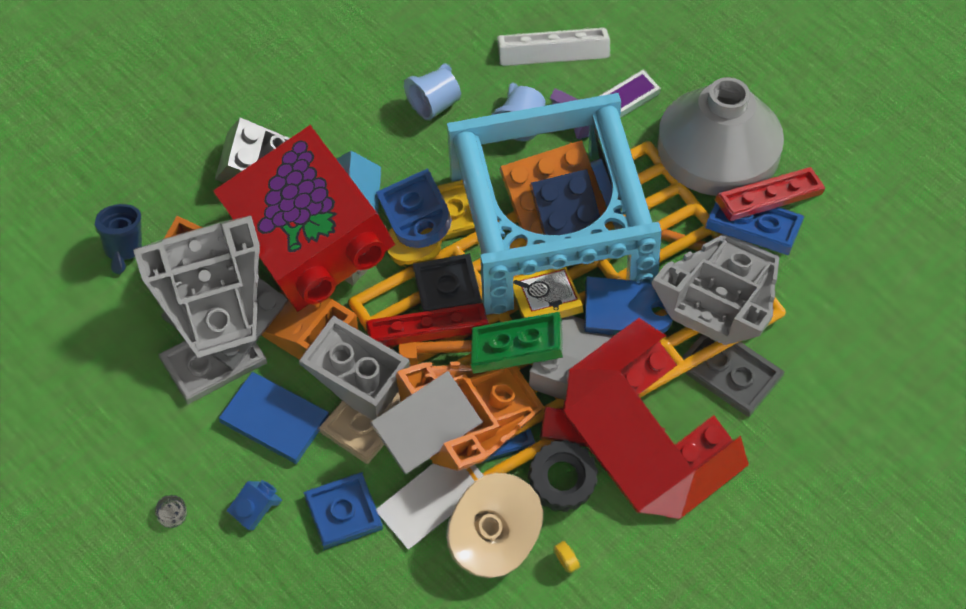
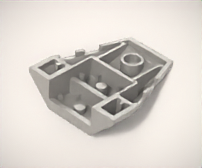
(207, 283)
(721, 289)

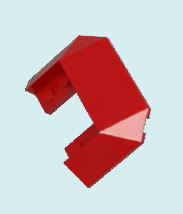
(630, 441)

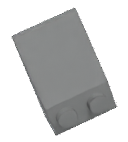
(355, 367)
(551, 375)

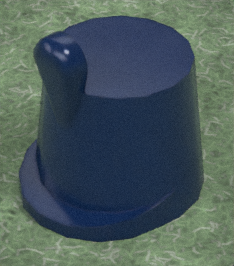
(119, 233)

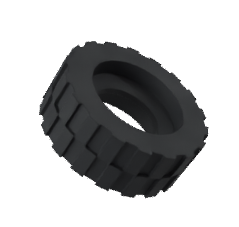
(579, 459)

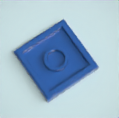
(343, 510)

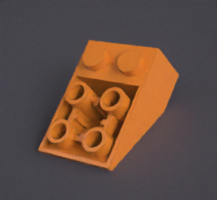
(298, 330)

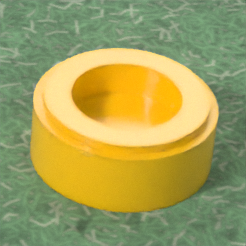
(566, 557)

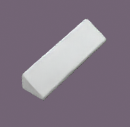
(553, 46)

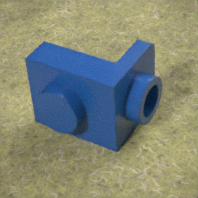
(253, 503)

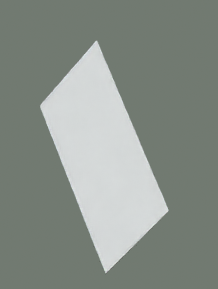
(425, 502)

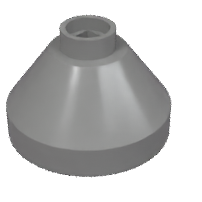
(720, 138)

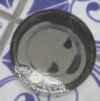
(171, 511)

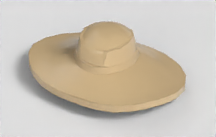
(494, 525)

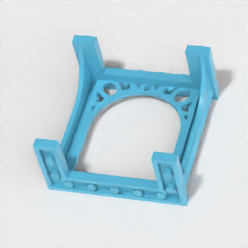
(499, 263)

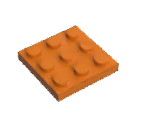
(549, 164)

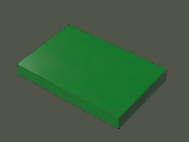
(516, 342)

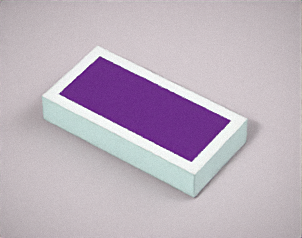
(635, 91)

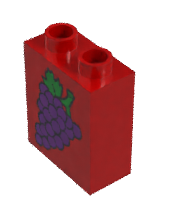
(307, 218)

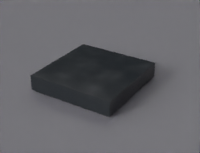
(446, 283)

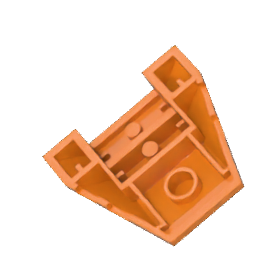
(499, 398)

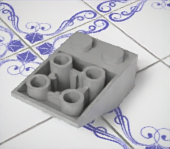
(244, 146)

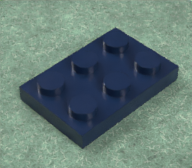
(565, 203)

